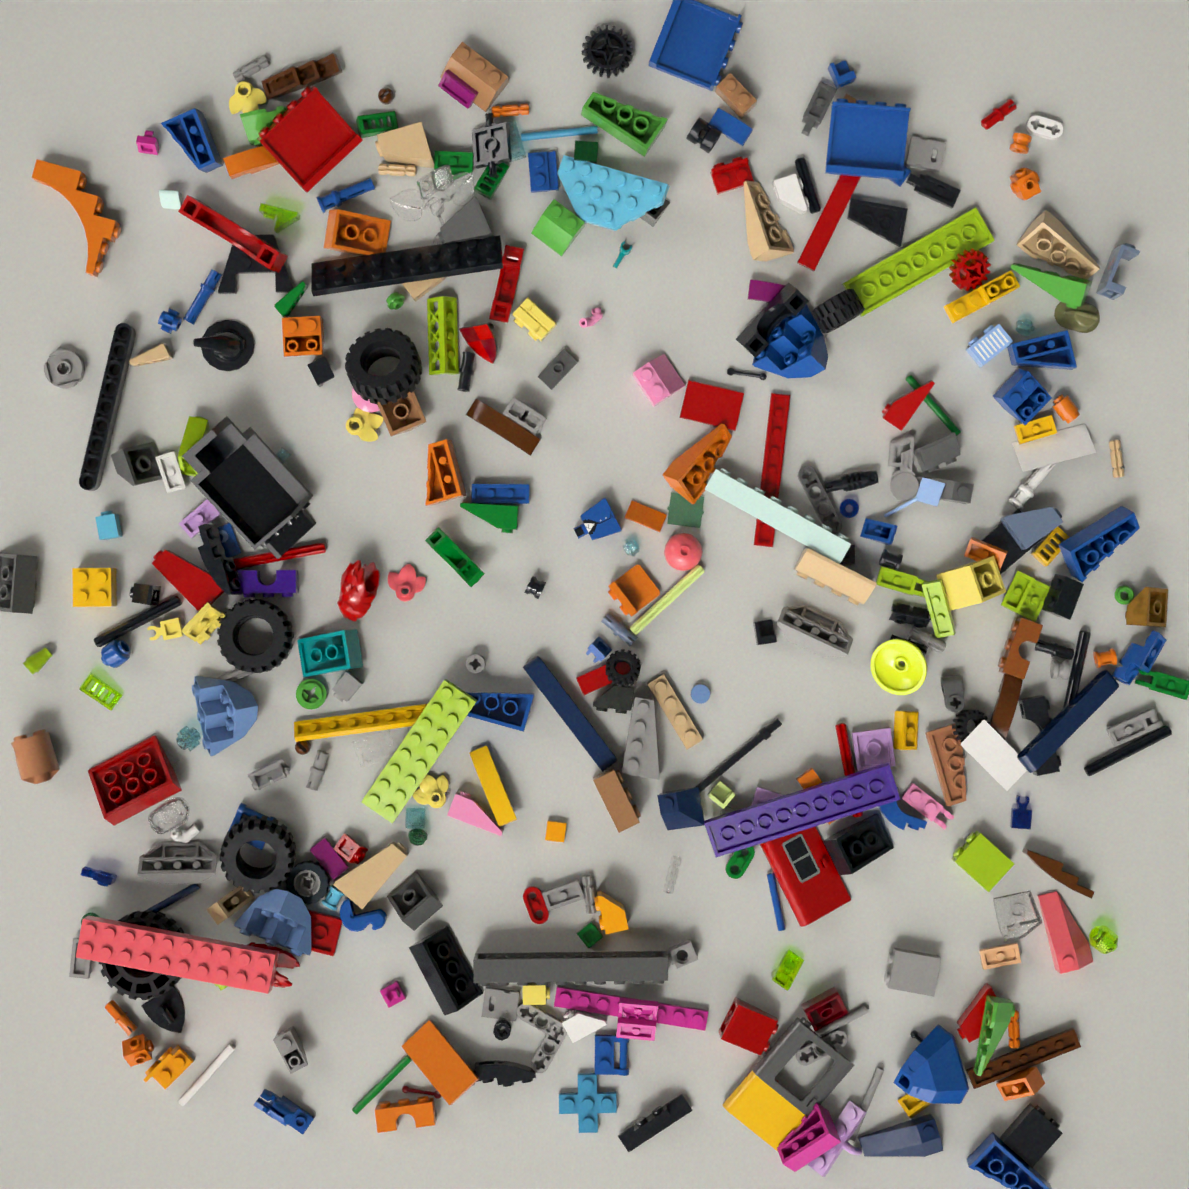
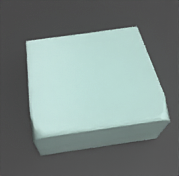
(170, 199)

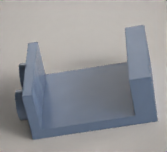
(1107, 287)

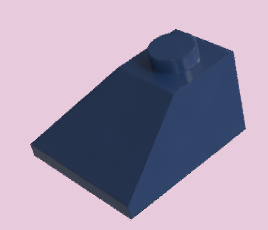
(681, 808)

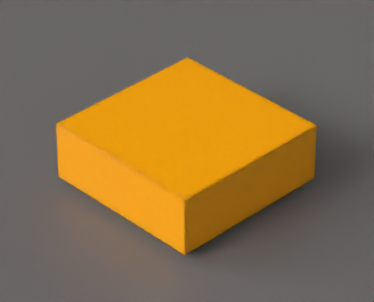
(555, 831)

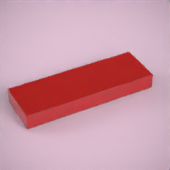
(597, 678)

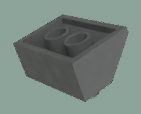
(17, 583)

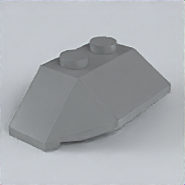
(814, 631)
(178, 863)

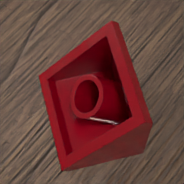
(824, 1008)

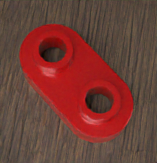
(535, 904)

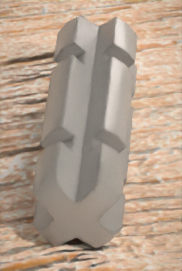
(250, 69)
(589, 894)

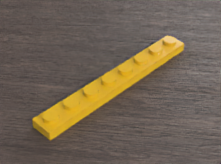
(357, 723)

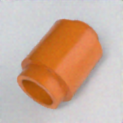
(1065, 408)

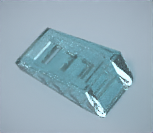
(519, 154)

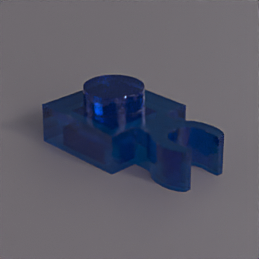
(1021, 816)
(103, 878)

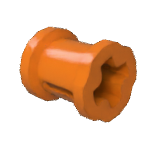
(1105, 658)

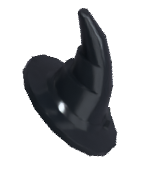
(226, 345)

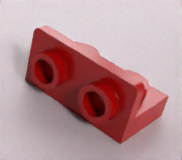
(731, 175)

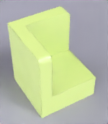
(721, 794)

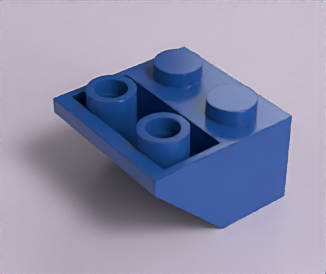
(1022, 396)

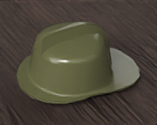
(1082, 319)

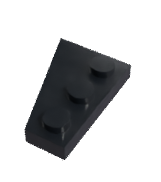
(879, 219)

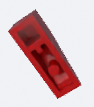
(903, 408)

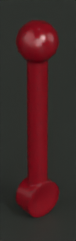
(405, 1089)

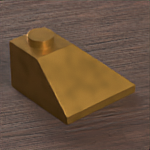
(1148, 608)

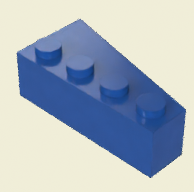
(1097, 541)
(502, 708)
(1003, 1165)

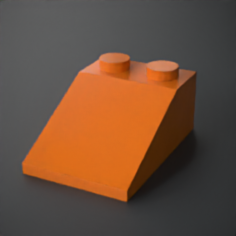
(356, 233)

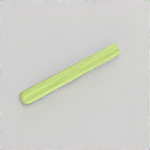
(667, 599)

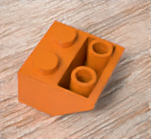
(303, 336)

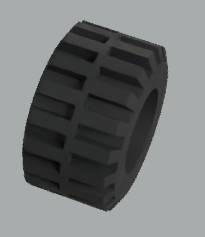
(838, 310)

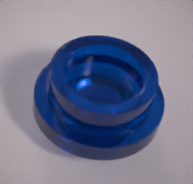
(855, 508)

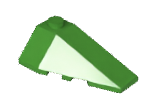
(994, 1024)

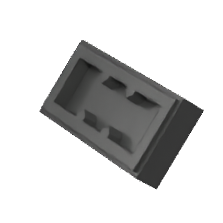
(557, 369)

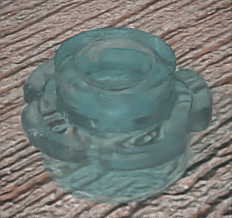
(1024, 327)
(631, 547)

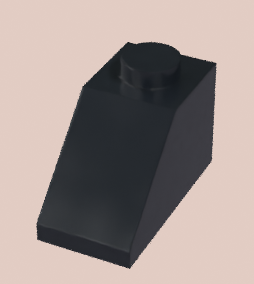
(145, 594)

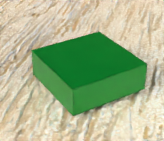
(590, 934)

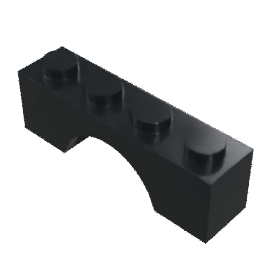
(757, 333)
(1036, 710)

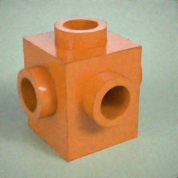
(1025, 183)
(137, 1050)

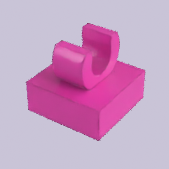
(147, 143)
(393, 994)

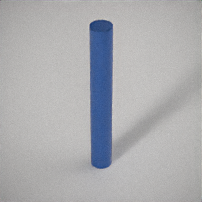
(776, 901)

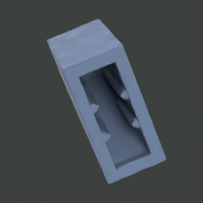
(1031, 525)

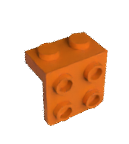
(633, 590)

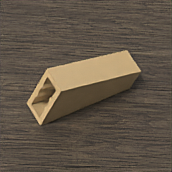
(368, 877)

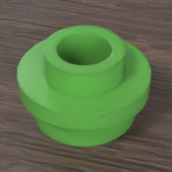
(395, 301)
(1130, 595)

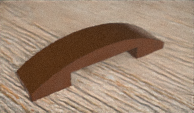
(503, 426)
(1006, 704)

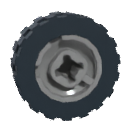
(308, 881)

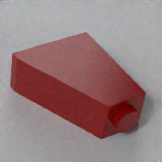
(971, 1019)

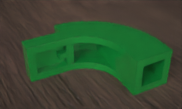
(455, 557)

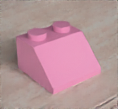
(658, 379)

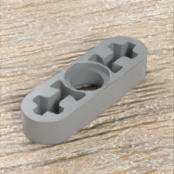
(806, 1048)

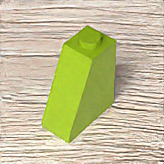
(195, 429)

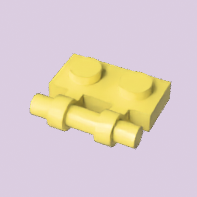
(203, 623)

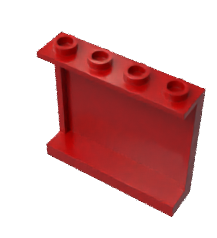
(309, 138)

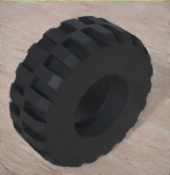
(136, 982)

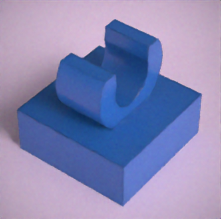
(599, 649)

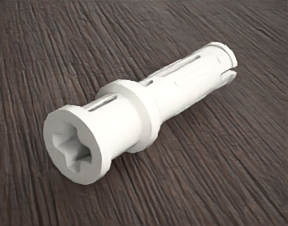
(1027, 490)

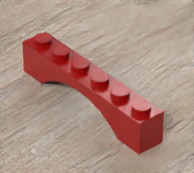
(233, 233)

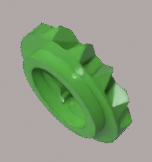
(302, 695)

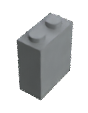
(912, 971)

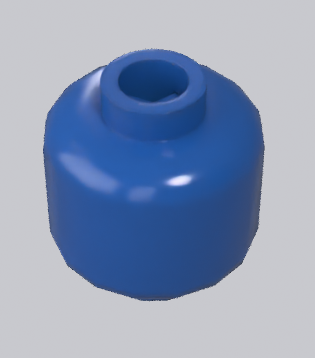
(115, 653)

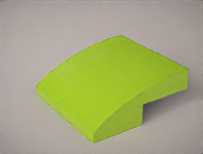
(1025, 596)

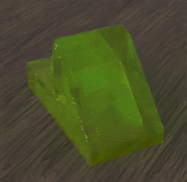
(284, 217)
(787, 970)

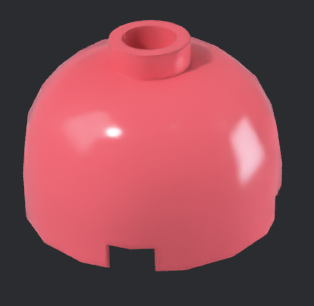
(683, 551)

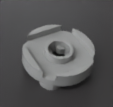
(71, 360)

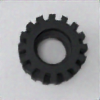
(627, 657)
(963, 718)

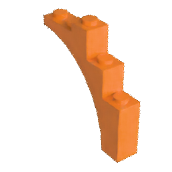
(88, 206)

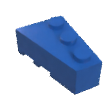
(1047, 351)

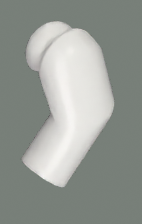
(183, 835)

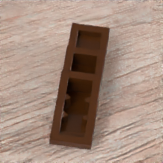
(302, 76)
(1054, 869)

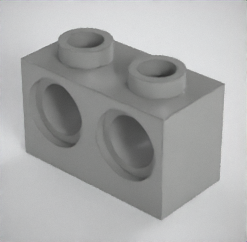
(524, 416)

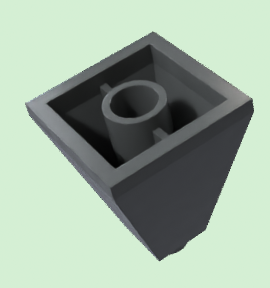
(466, 224)

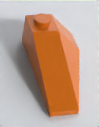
(692, 468)

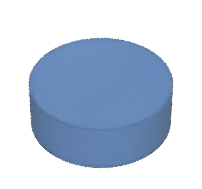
(700, 694)

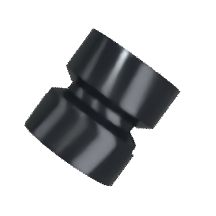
(709, 139)

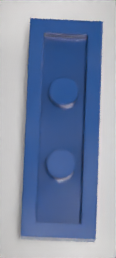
(500, 493)

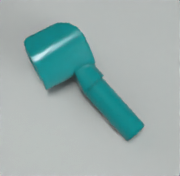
(621, 255)

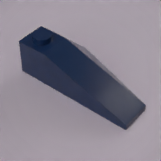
(908, 1139)

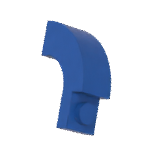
(899, 819)

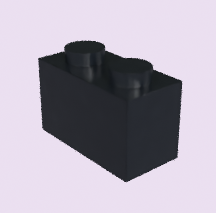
(1062, 596)

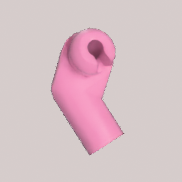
(590, 321)

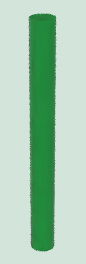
(934, 407)
(382, 1084)

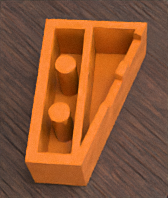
(444, 474)

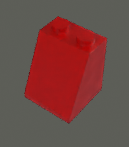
(748, 1027)

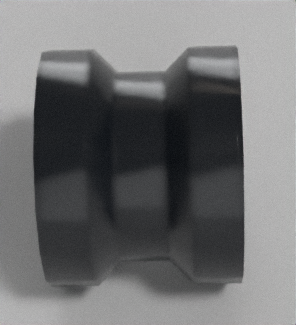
(535, 587)

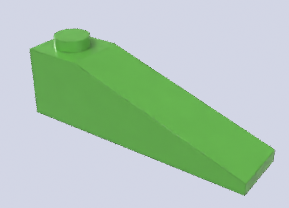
(257, 120)
(1066, 289)

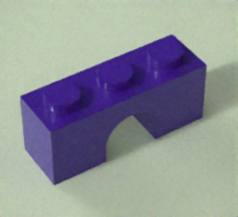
(285, 583)

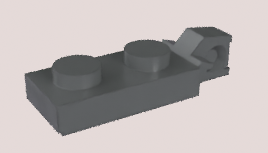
(817, 107)

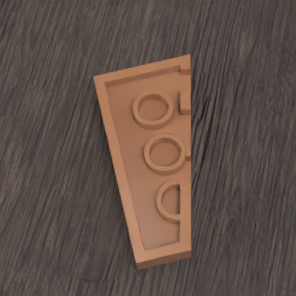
(949, 763)

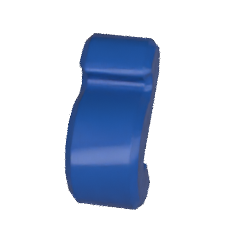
(360, 921)

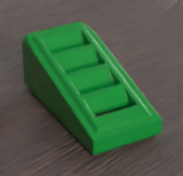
(375, 117)
(484, 192)
(290, 300)

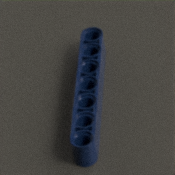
(570, 713)
(1068, 721)

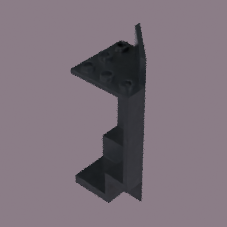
(251, 487)

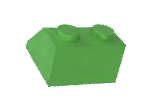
(558, 227)

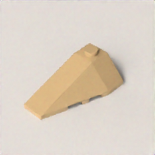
(763, 232)
(1052, 242)

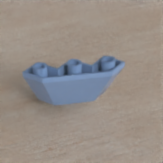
(223, 712)
(280, 920)

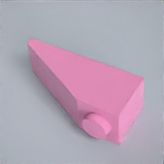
(469, 811)

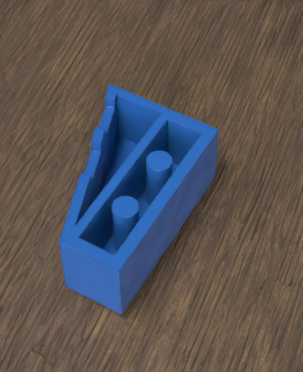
(195, 138)

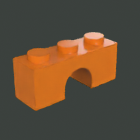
(421, 1110)

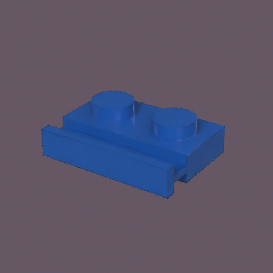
(543, 171)

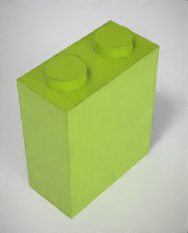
(982, 860)

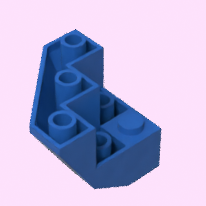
(795, 348)
(934, 1070)

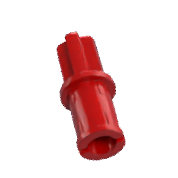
(998, 114)

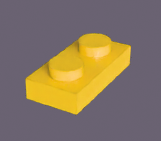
(1035, 429)

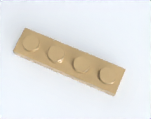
(675, 711)

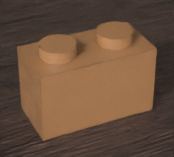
(735, 95)

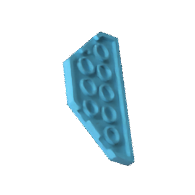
(608, 195)

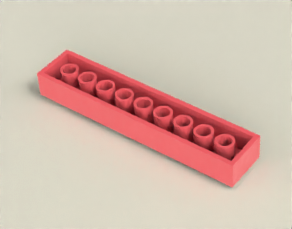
(177, 954)

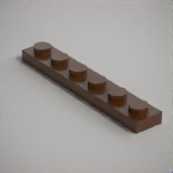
(1025, 1057)

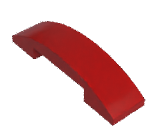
(507, 284)

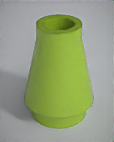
(36, 661)

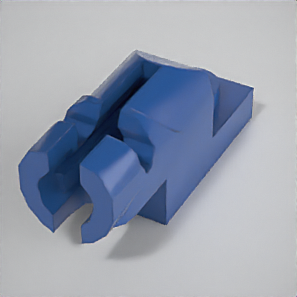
(1139, 658)
(284, 1111)

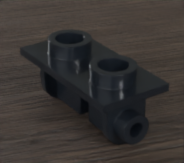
(918, 617)

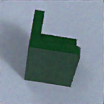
(586, 151)

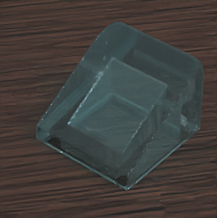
(415, 818)

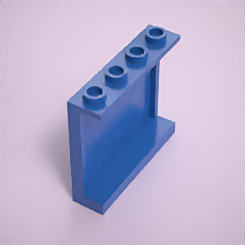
(695, 43)
(867, 139)

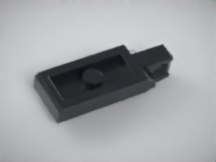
(934, 189)

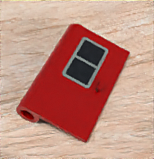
(803, 879)

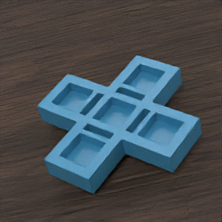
(587, 1103)

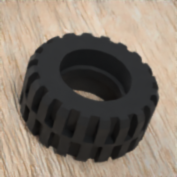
(376, 346)
(230, 629)
(253, 877)

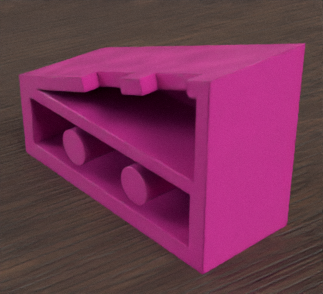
(809, 1140)

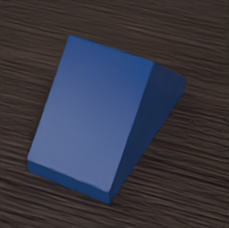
(878, 531)

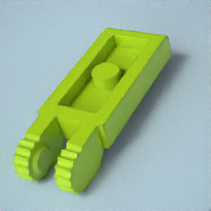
(899, 581)

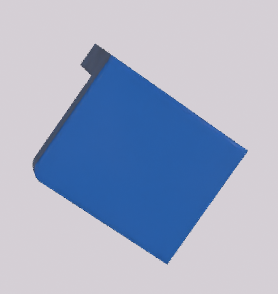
(841, 74)

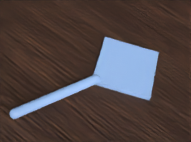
(928, 492)

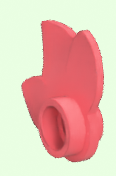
(406, 580)

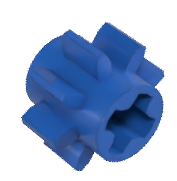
(170, 321)

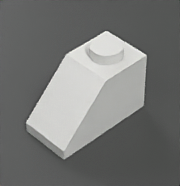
(581, 1024)

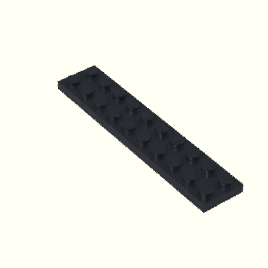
(406, 266)

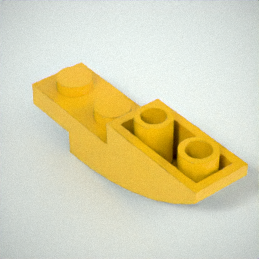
(981, 296)

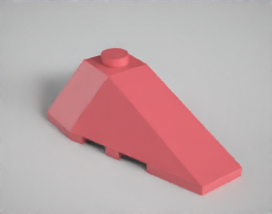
(1066, 941)

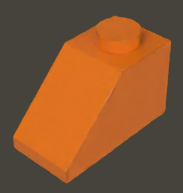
(1021, 1084)

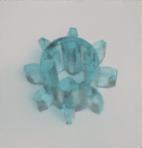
(188, 738)

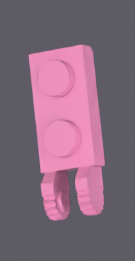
(925, 804)

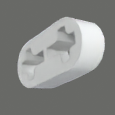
(1045, 123)

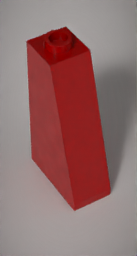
(187, 578)

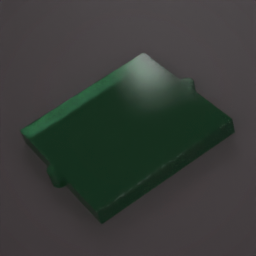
(683, 512)

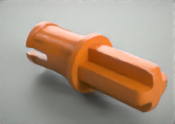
(120, 1017)

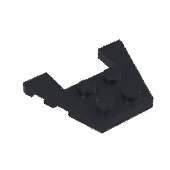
(241, 263)

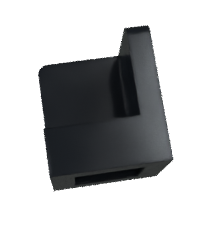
(321, 371)
(764, 632)

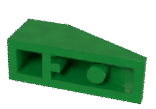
(499, 516)

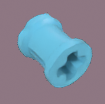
(332, 898)

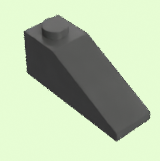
(954, 491)

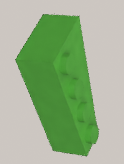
(624, 122)

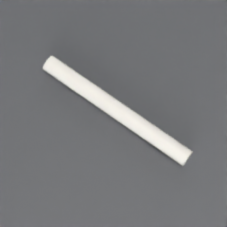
(206, 1075)

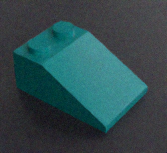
(330, 653)

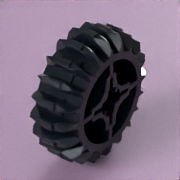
(600, 52)

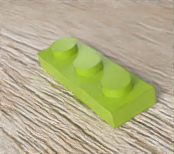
(938, 608)

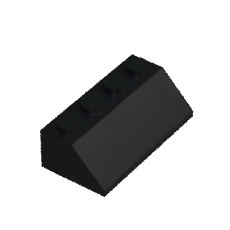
(446, 970)

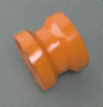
(1020, 143)

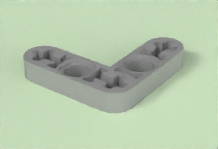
(548, 1029)

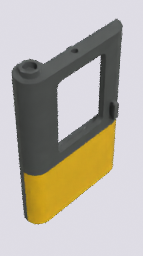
(766, 1104)

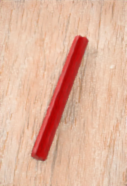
(290, 554)
(845, 752)

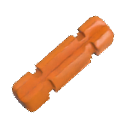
(510, 110)
(1014, 1031)

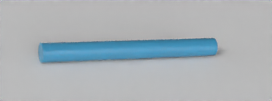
(559, 133)

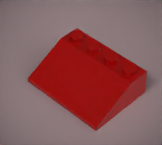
(133, 781)

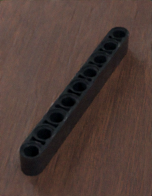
(105, 397)

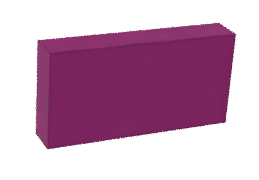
(458, 89)
(329, 858)

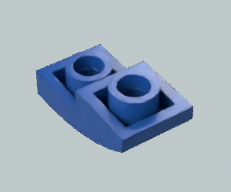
(731, 126)

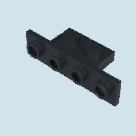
(654, 1123)

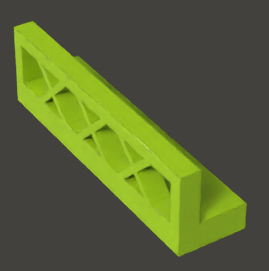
(446, 335)

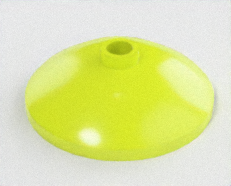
(891, 674)

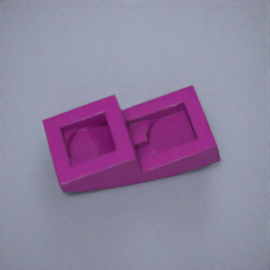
(763, 290)

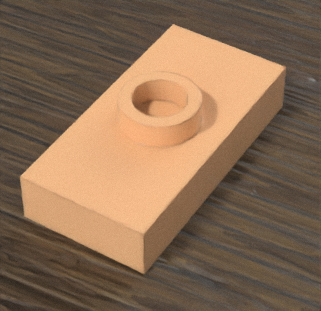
(999, 956)

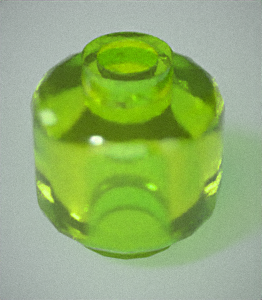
(1103, 939)

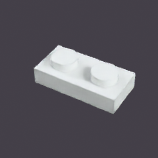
(170, 472)

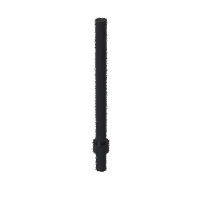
(764, 733)

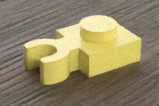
(169, 629)

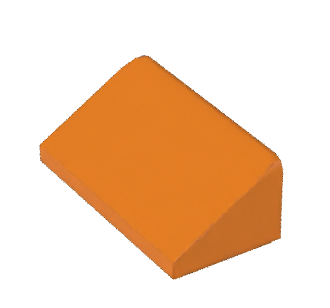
(645, 516)

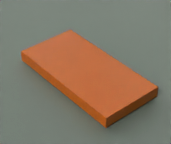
(440, 1062)

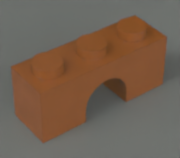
(1012, 662)

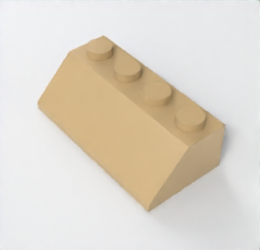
(835, 576)

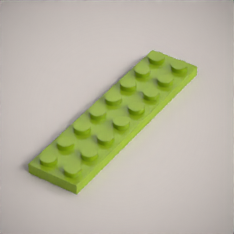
(919, 261)
(419, 750)

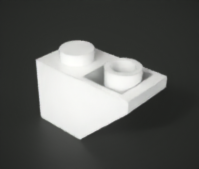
(789, 193)

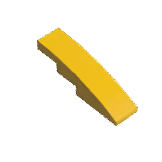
(493, 786)

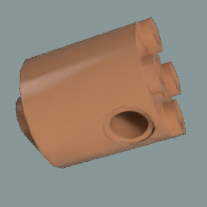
(35, 757)

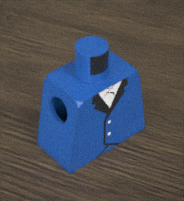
(598, 522)

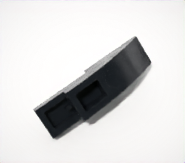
(219, 566)
(504, 1071)

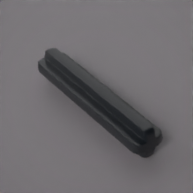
(808, 187)

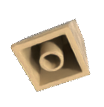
(405, 146)

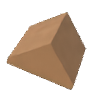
(402, 415)

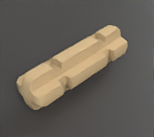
(397, 170)
(1116, 458)

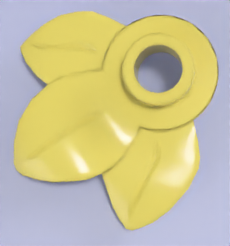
(246, 102)
(367, 423)
(431, 787)

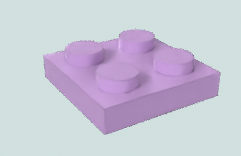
(873, 748)

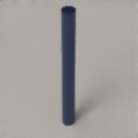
(174, 898)

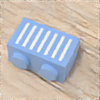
(989, 345)

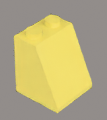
(972, 583)

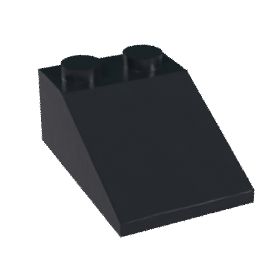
(858, 845)

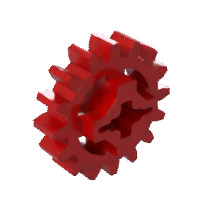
(970, 260)

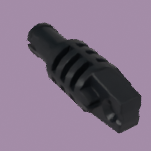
(852, 481)

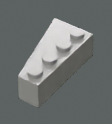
(641, 743)

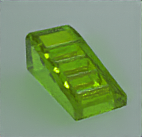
(83, 687)

